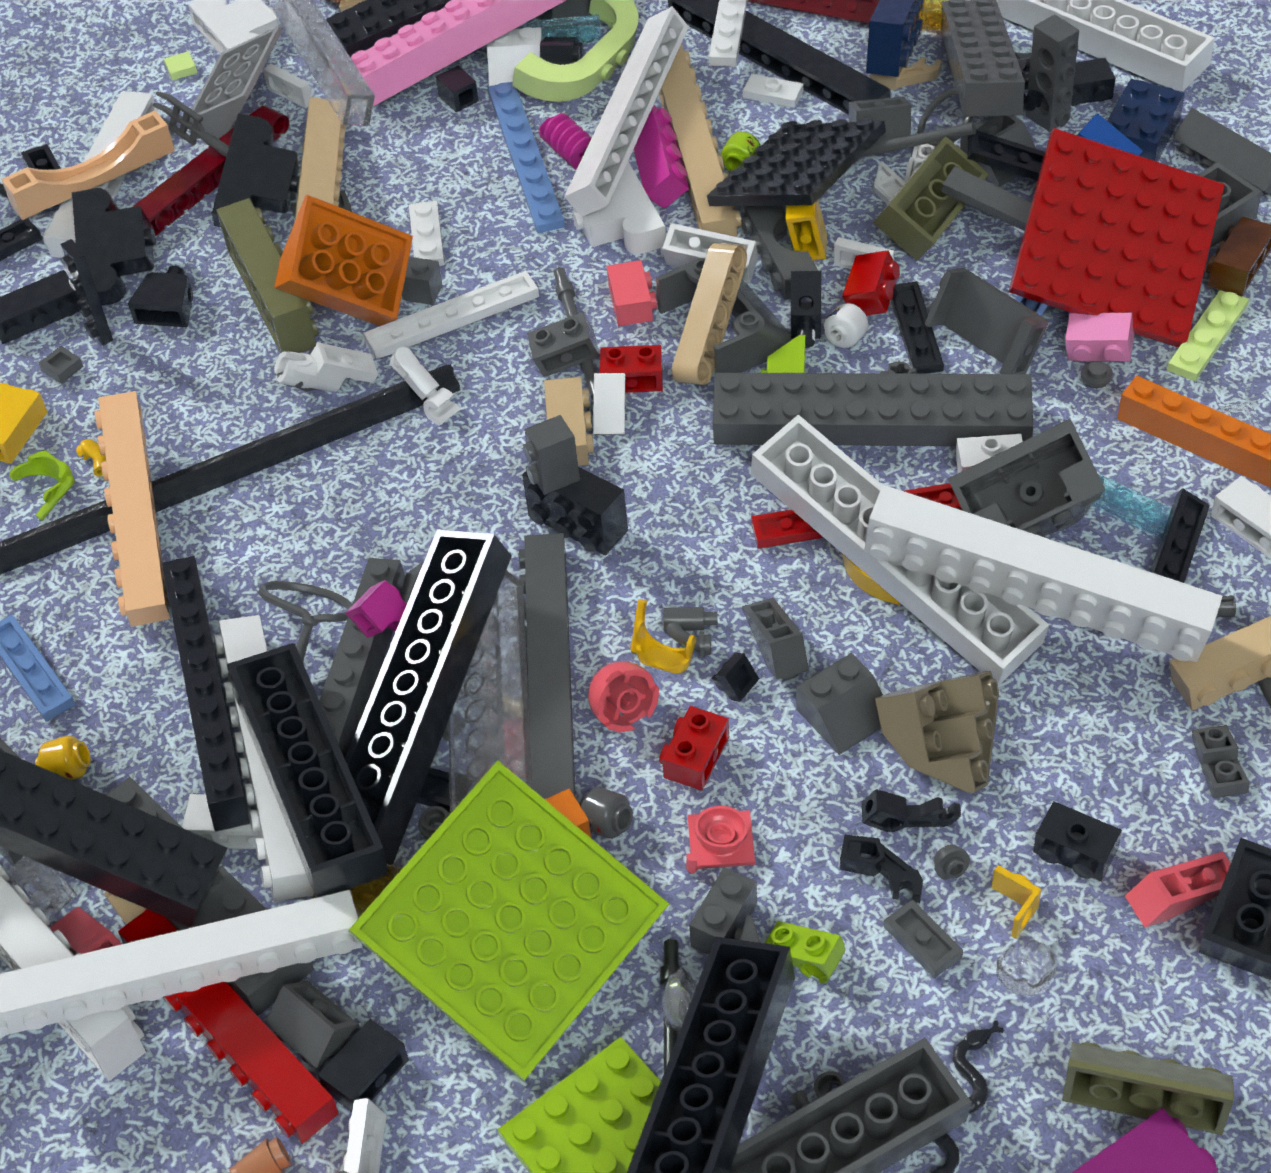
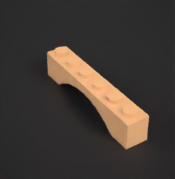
(140, 143)

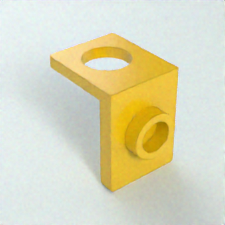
(1020, 890)

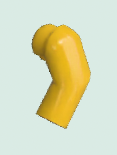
(90, 449)

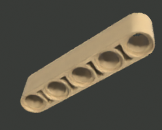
(709, 313)

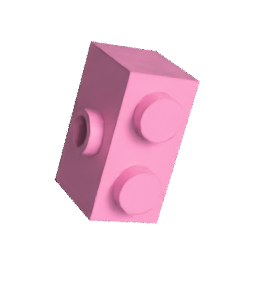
(1099, 337)

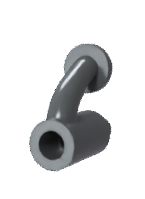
(683, 619)

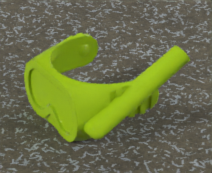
(45, 464)

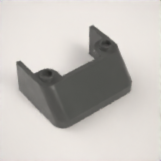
(754, 323)

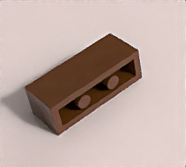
(1240, 256)

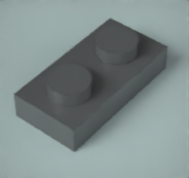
(923, 938)

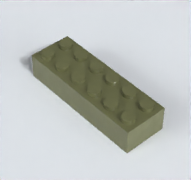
(257, 262)

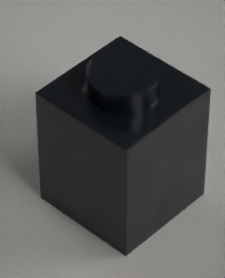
(457, 88)

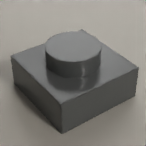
(61, 364)

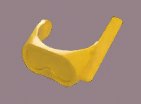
(654, 653)

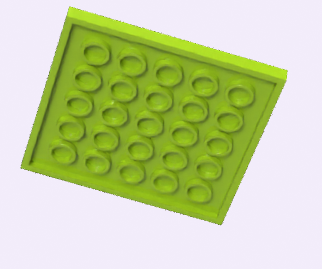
(509, 919)

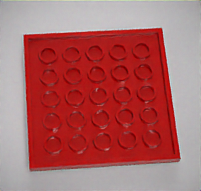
(1117, 237)

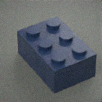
(1148, 116)

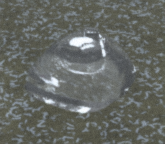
(677, 998)

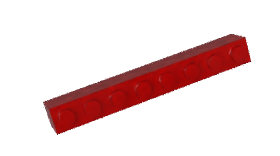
(247, 1044)

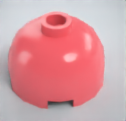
(622, 689)

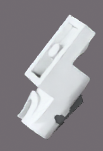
(324, 368)

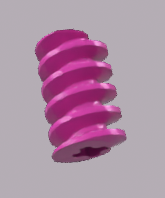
(565, 138)

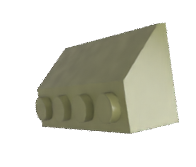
(1143, 1085)

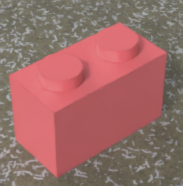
(630, 293)

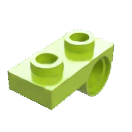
(811, 950)

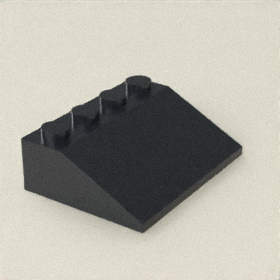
(1242, 913)

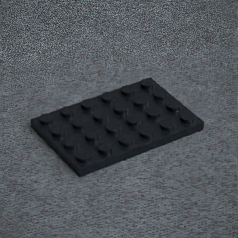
(797, 163)

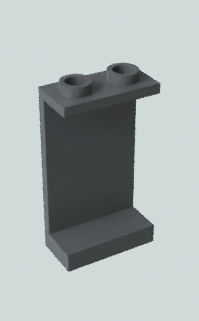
(988, 319)

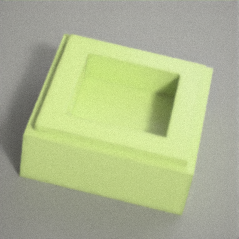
(180, 65)

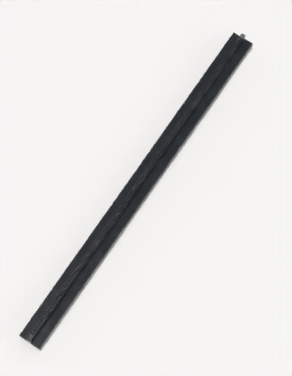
(225, 468)

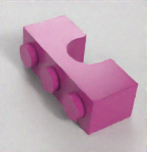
(378, 609)

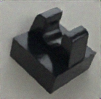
(736, 677)

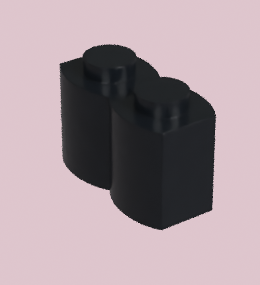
(561, 50)

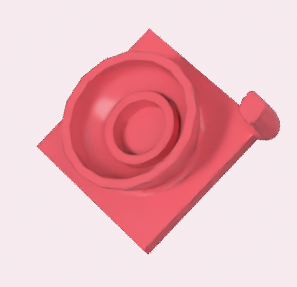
(720, 839)

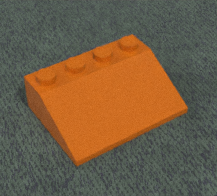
(345, 262)

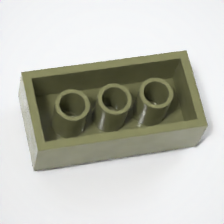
(919, 208)

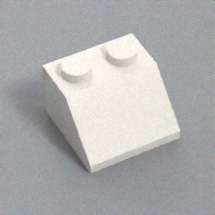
(509, 50)

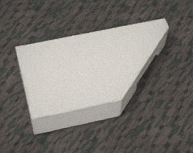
(887, 183)

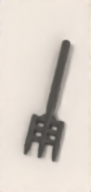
(196, 127)

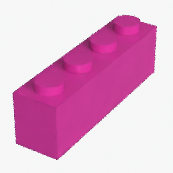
(660, 159)

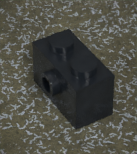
(1077, 841)

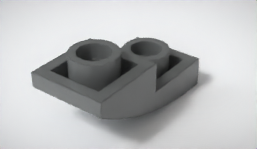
(1219, 761)

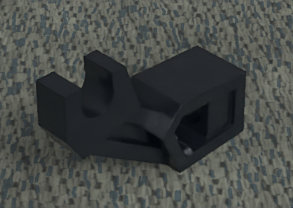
(892, 813)
(888, 864)

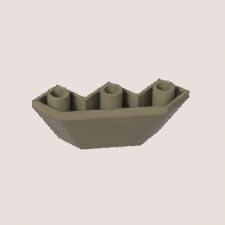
(944, 728)

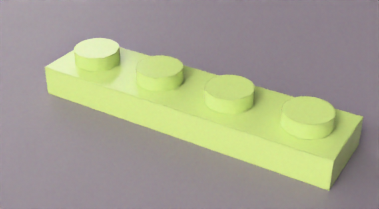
(1208, 335)

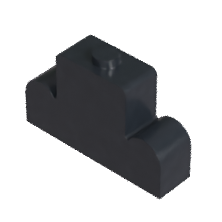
(256, 169)
(112, 240)

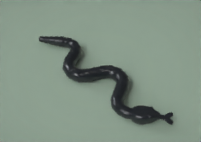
(972, 1041)

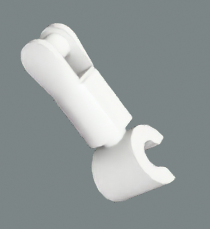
(437, 406)

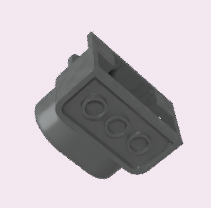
(1033, 485)

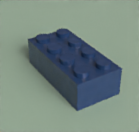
(893, 36)

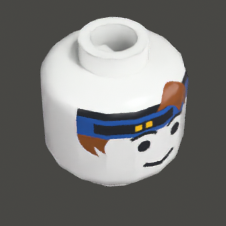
(847, 324)

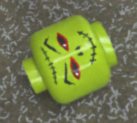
(737, 148)

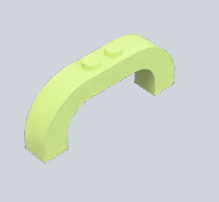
(574, 80)

